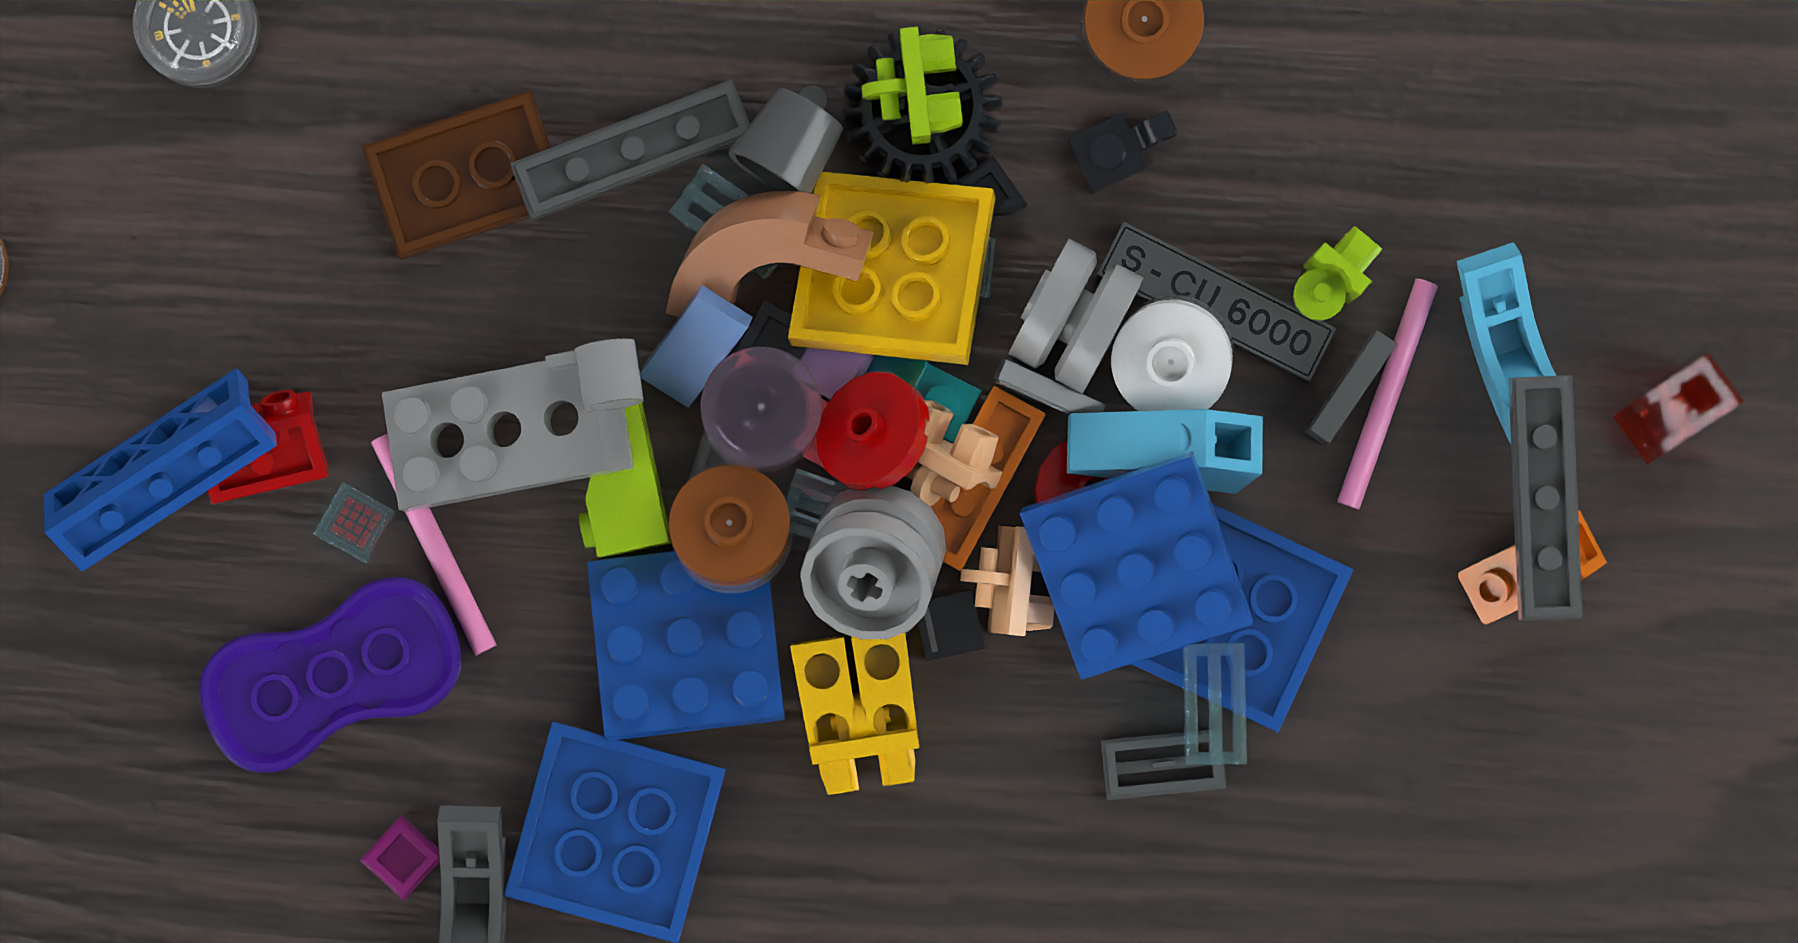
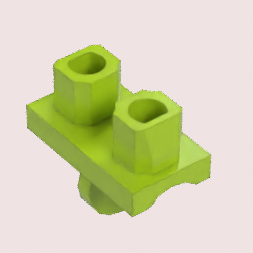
(926, 112)
(1335, 276)

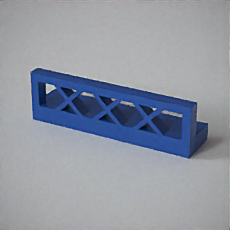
(156, 474)

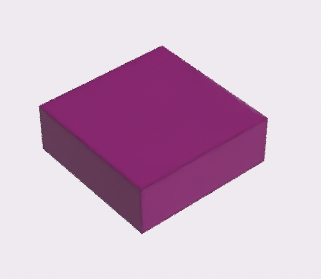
(402, 857)

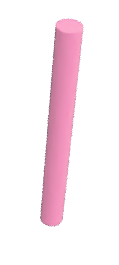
(1387, 394)
(443, 564)

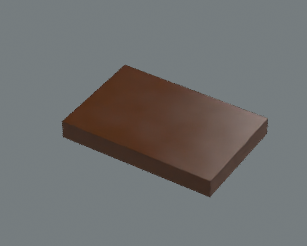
(455, 174)

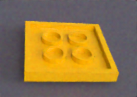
(918, 278)

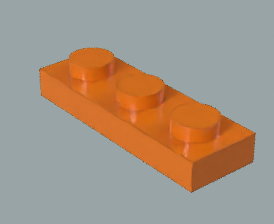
(967, 516)

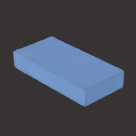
(695, 346)

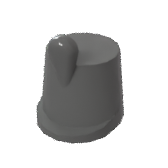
(789, 140)

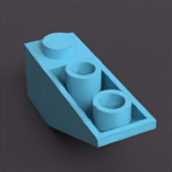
(1121, 442)

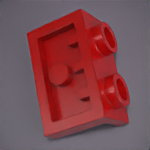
(293, 461)

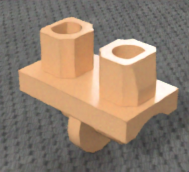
(963, 462)
(1006, 583)

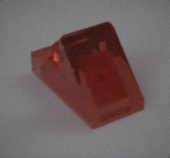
(1677, 407)

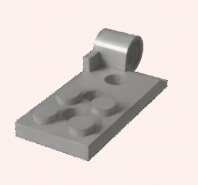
(594, 377)

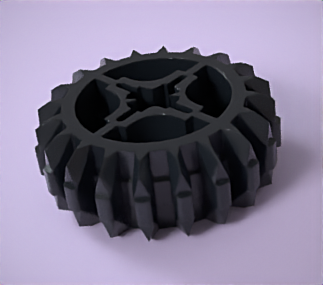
(941, 155)

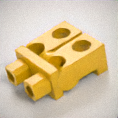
(859, 724)

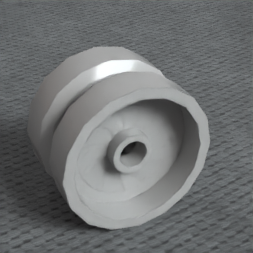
(1073, 315)
(873, 562)

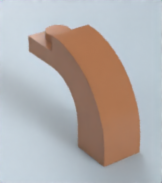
(762, 232)

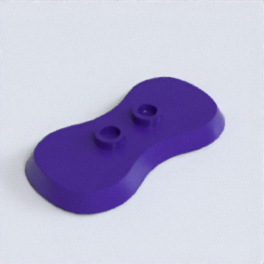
(373, 657)

